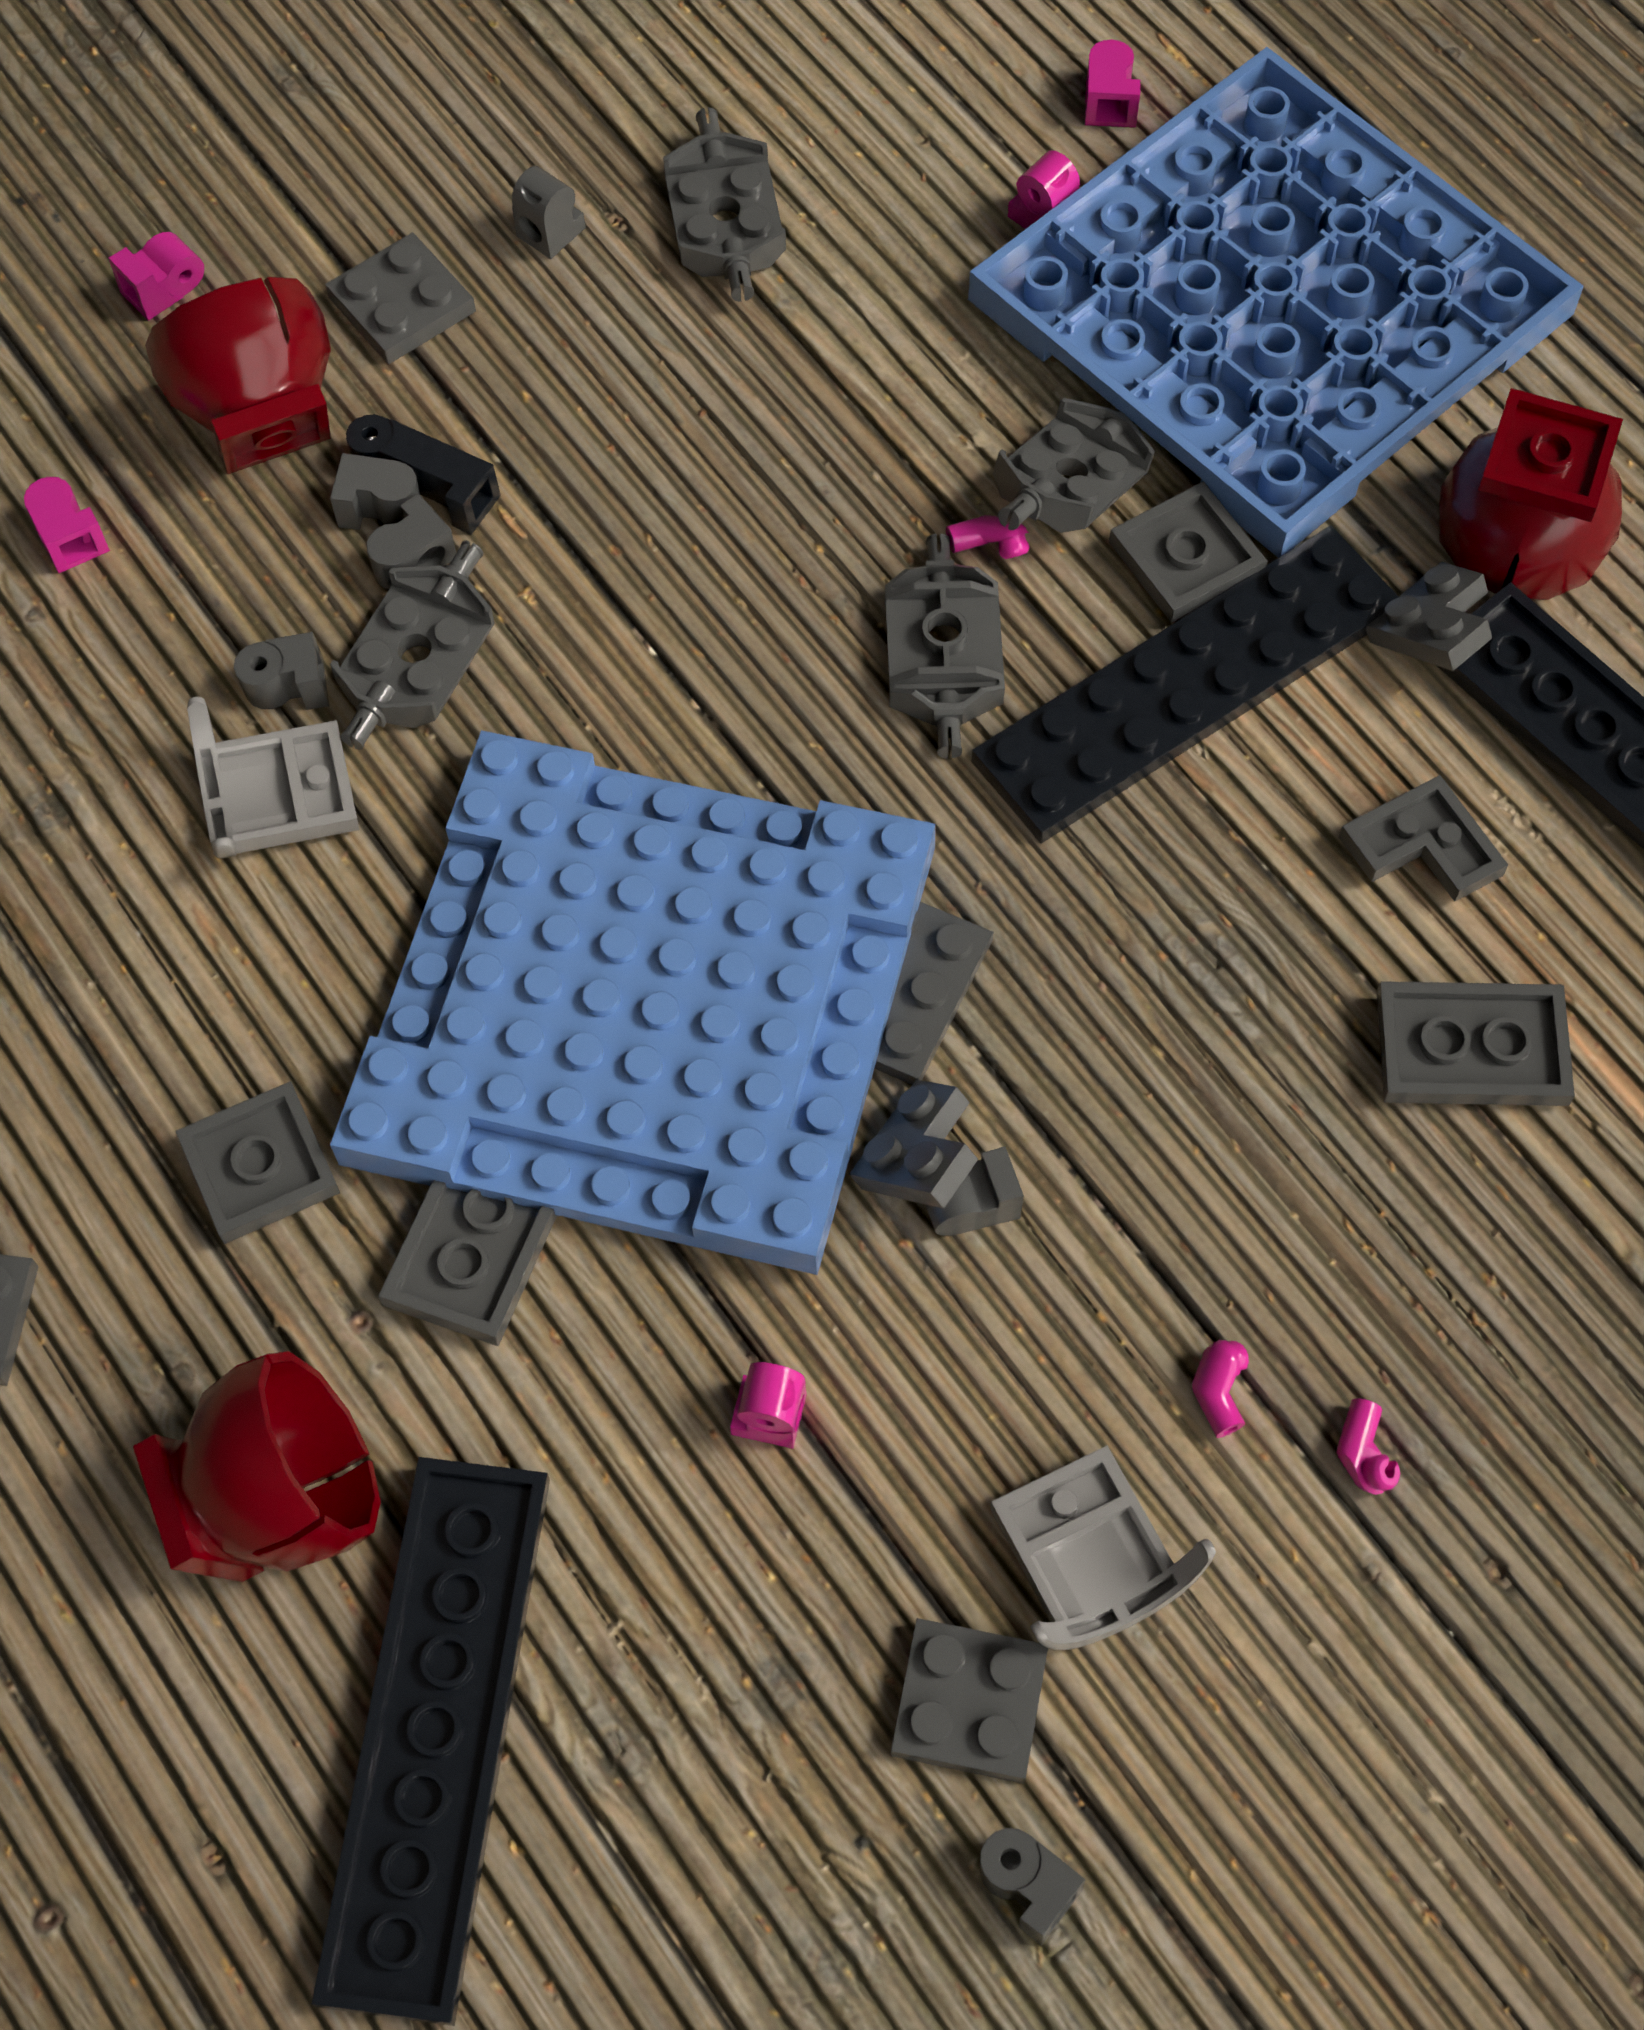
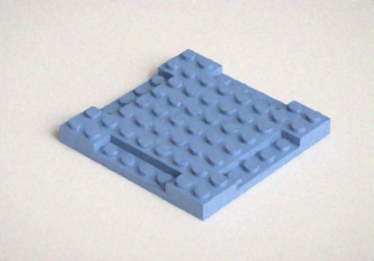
(1274, 295)
(642, 1003)

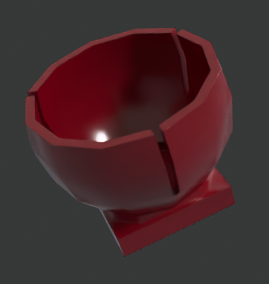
(245, 370)
(1535, 490)
(238, 1477)

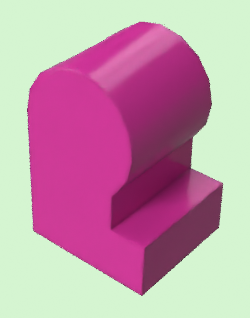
(1110, 90)
(1043, 188)
(157, 273)
(65, 530)
(769, 1404)

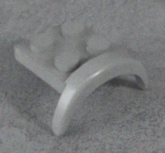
(271, 785)
(1092, 1552)

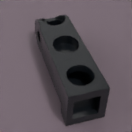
(442, 471)

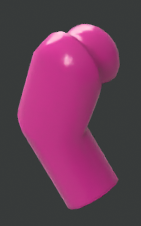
(987, 530)
(1213, 1382)
(1360, 1455)

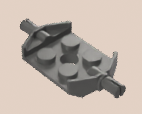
(719, 175)
(1085, 442)
(425, 609)
(936, 678)

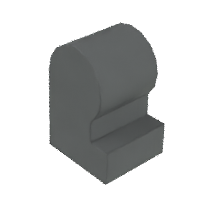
(548, 204)
(371, 490)
(413, 542)
(283, 671)
(983, 1199)
(1026, 1871)

